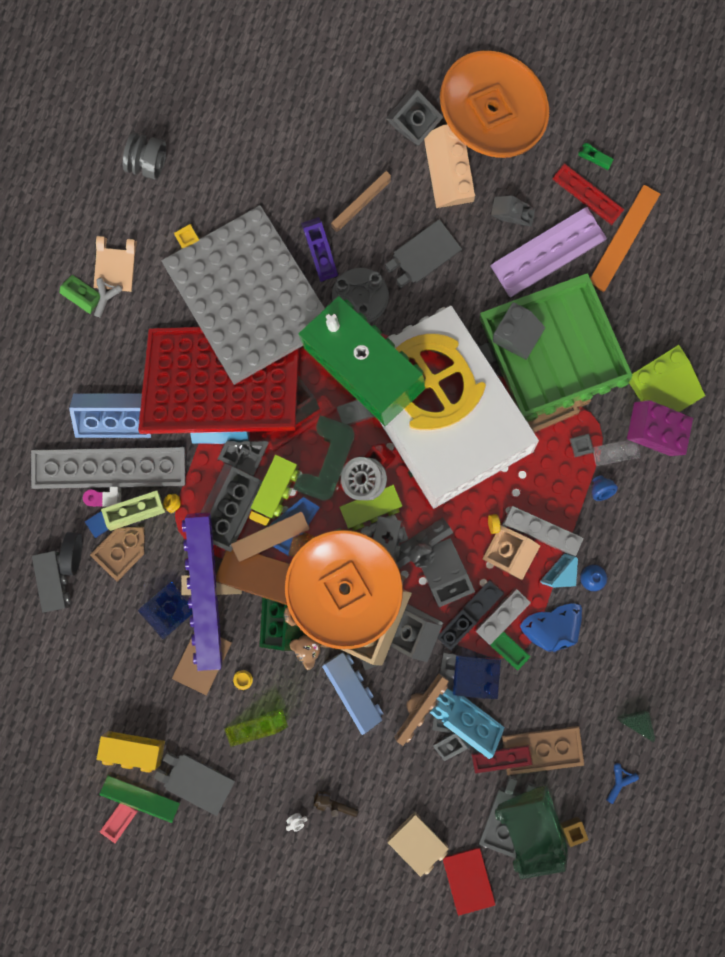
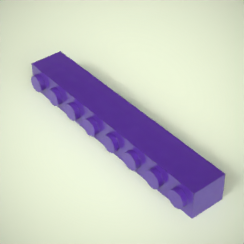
(203, 591)

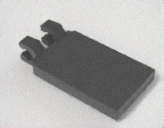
(424, 254)
(195, 782)
(495, 834)

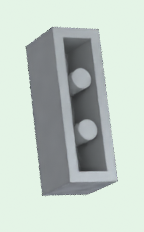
(502, 616)

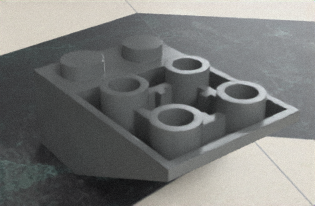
(447, 574)

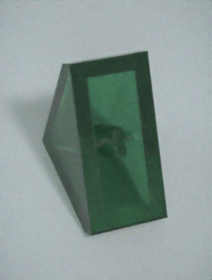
(639, 722)

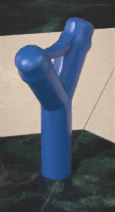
(620, 782)

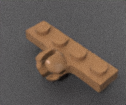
(418, 707)

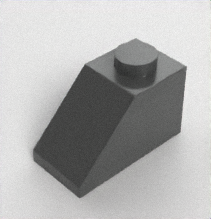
(353, 413)
(450, 746)

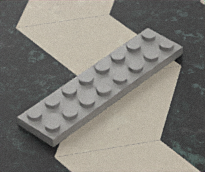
(108, 468)

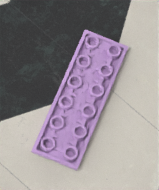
(548, 252)

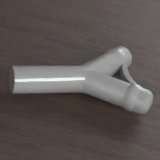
(104, 296)

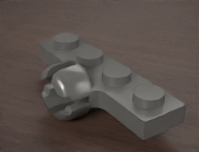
(420, 546)

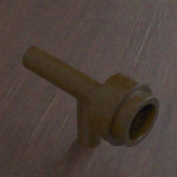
(322, 801)

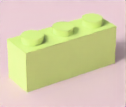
(133, 510)

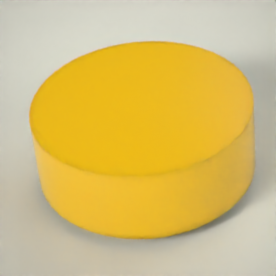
(494, 523)

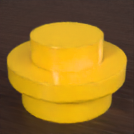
(171, 502)
(243, 679)

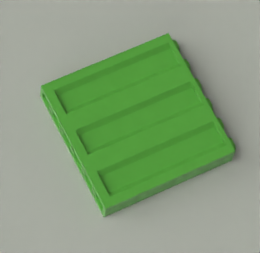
(573, 355)

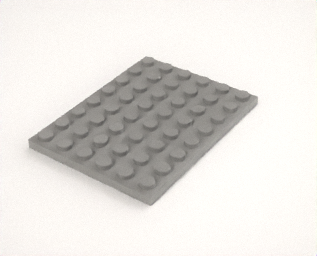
(245, 293)

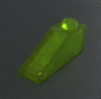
(256, 728)

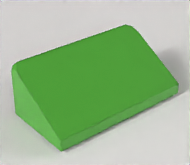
(80, 293)

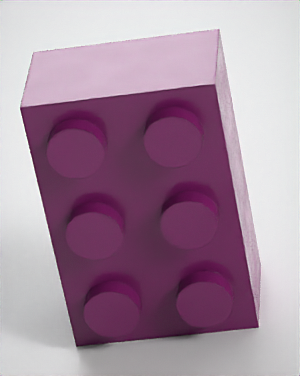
(660, 428)

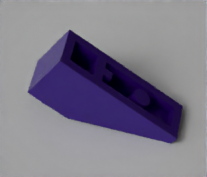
(319, 249)

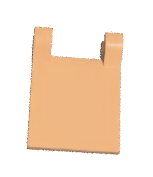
(115, 265)

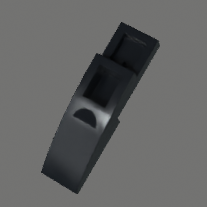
(470, 614)

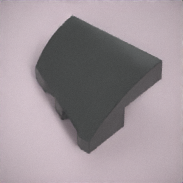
(244, 455)

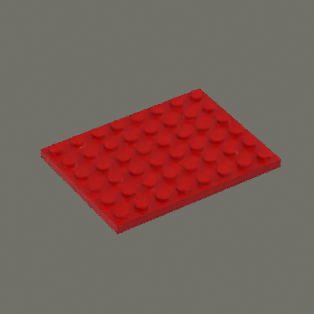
(193, 394)

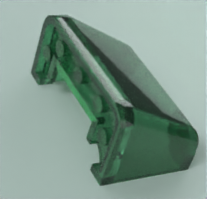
(534, 833)

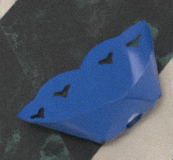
(556, 630)

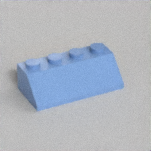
(106, 415)
(352, 692)

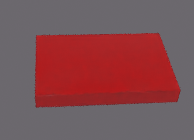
(468, 881)

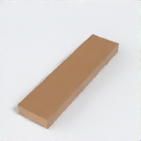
(361, 201)
(270, 536)

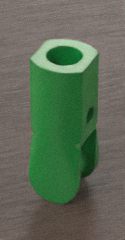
(600, 158)

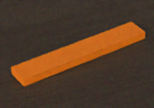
(624, 238)

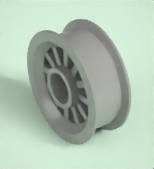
(363, 491)

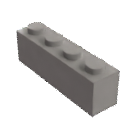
(542, 531)

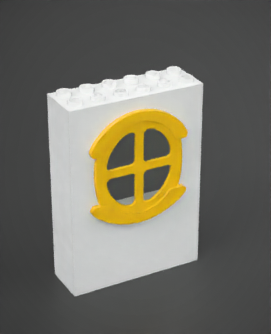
(468, 438)

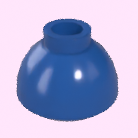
(603, 488)
(593, 578)

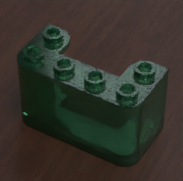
(342, 440)

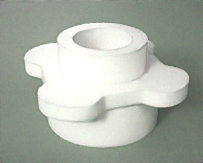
(295, 822)

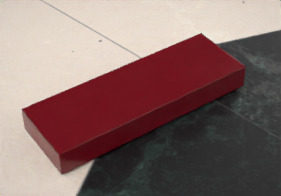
(503, 759)

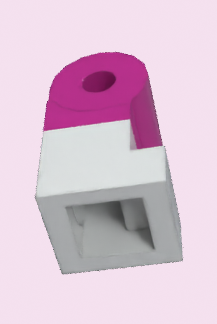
(102, 499)

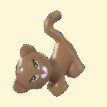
(305, 648)

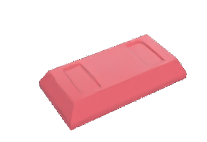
(118, 822)

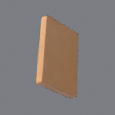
(187, 671)

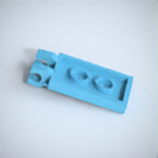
(468, 722)

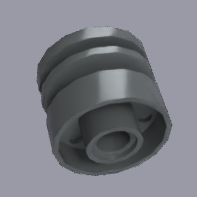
(144, 156)

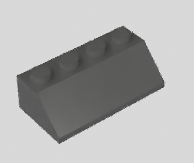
(230, 504)

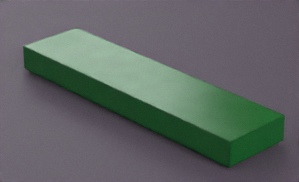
(139, 799)

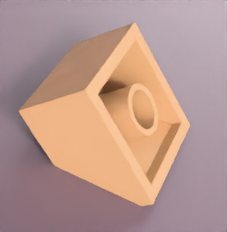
(511, 552)

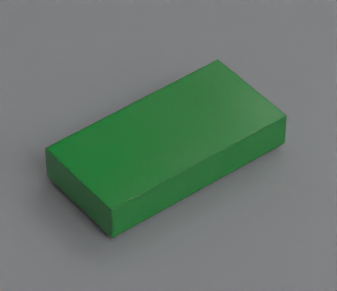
(510, 650)

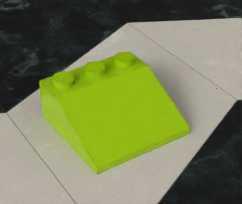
(668, 381)

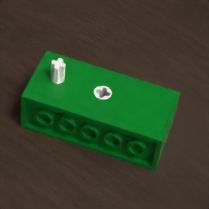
(363, 360)

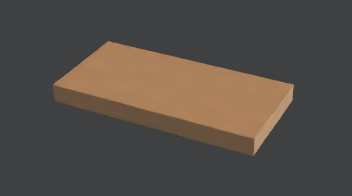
(548, 749)

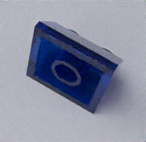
(166, 610)
(477, 677)

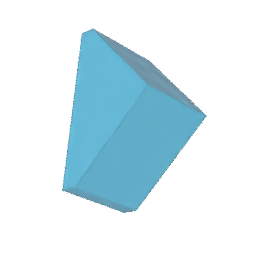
(562, 573)

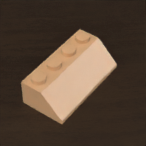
(449, 168)

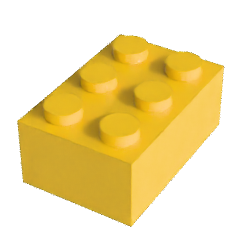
(130, 751)

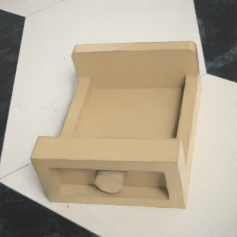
(418, 844)

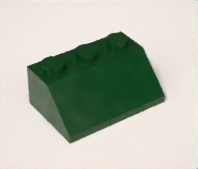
(274, 630)

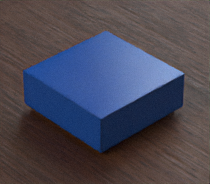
(97, 524)

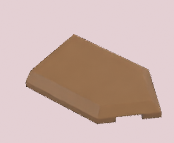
(120, 551)

